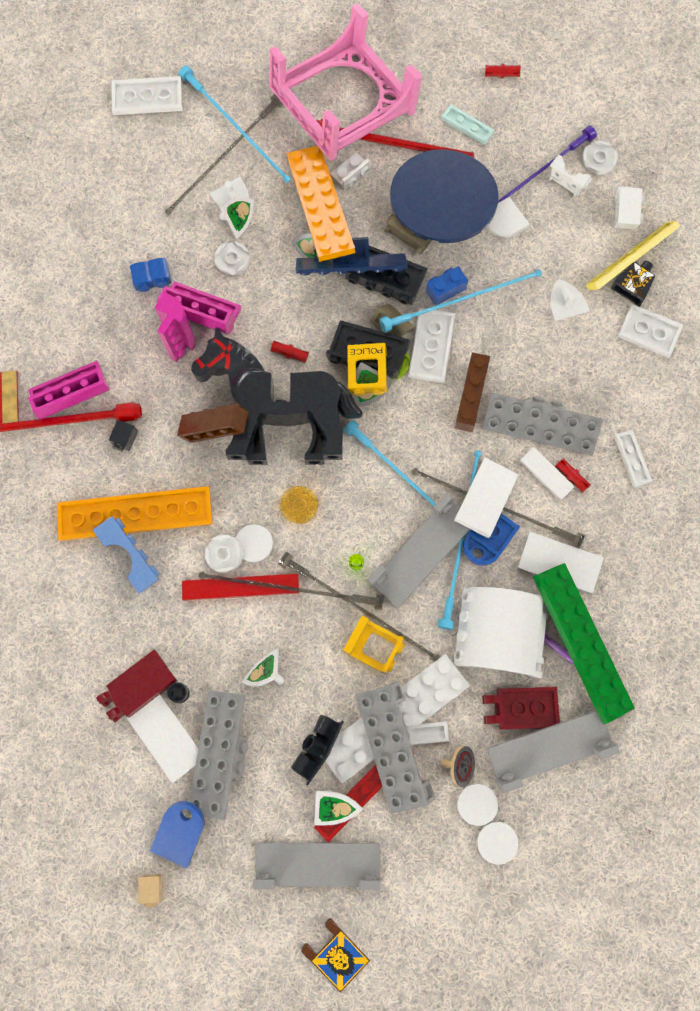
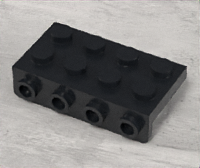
(399, 285)
(355, 334)

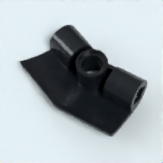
(317, 747)

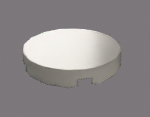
(599, 157)
(232, 258)
(256, 543)
(224, 553)
(477, 804)
(497, 843)

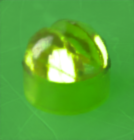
(356, 559)

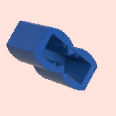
(150, 274)

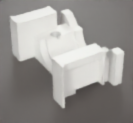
(573, 183)

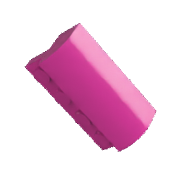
(204, 307)
(175, 327)
(67, 390)

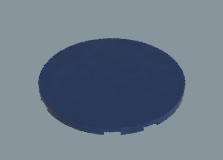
(444, 196)

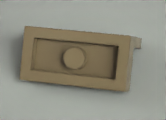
(391, 312)

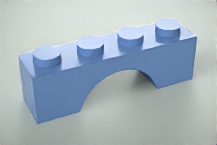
(141, 574)

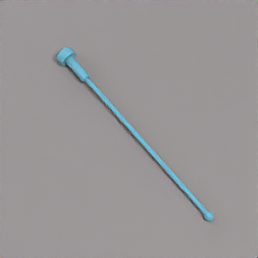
(187, 75)
(387, 323)
(352, 428)
(446, 622)

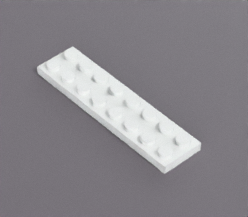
(423, 698)

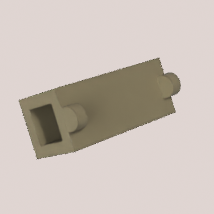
(404, 234)

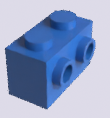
(446, 285)

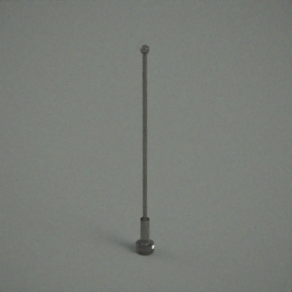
(275, 102)
(576, 539)
(286, 560)
(377, 601)

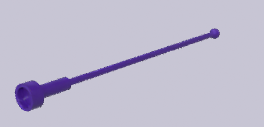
(589, 134)

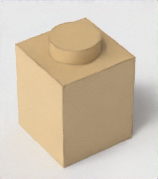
(150, 890)

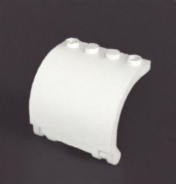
(501, 630)

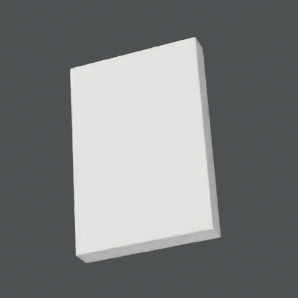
(650, 331)

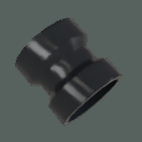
(175, 692)

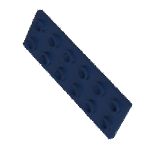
(358, 261)

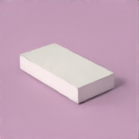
(429, 733)

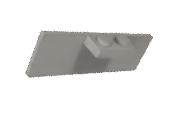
(542, 422)
(219, 754)

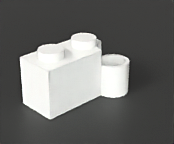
(628, 207)

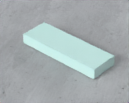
(467, 124)

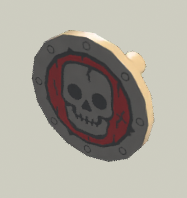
(461, 765)

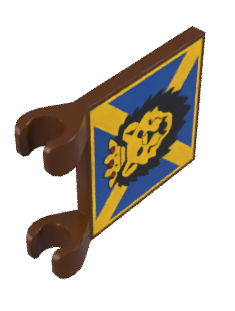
(339, 959)

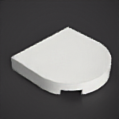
(507, 220)

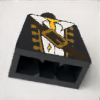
(635, 282)

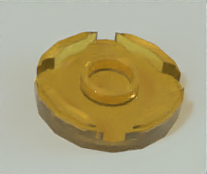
(299, 505)

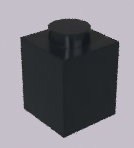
(123, 436)

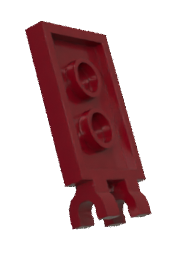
(137, 686)
(523, 708)

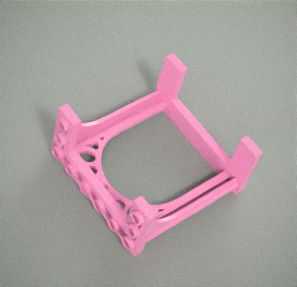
(348, 44)

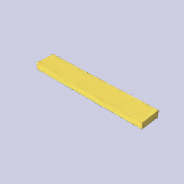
(632, 255)

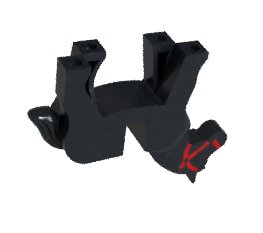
(313, 400)

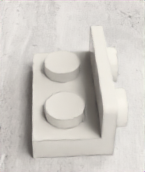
(350, 171)

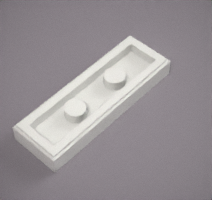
(633, 458)
(547, 474)

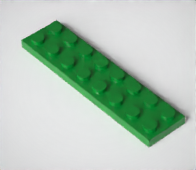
(583, 643)

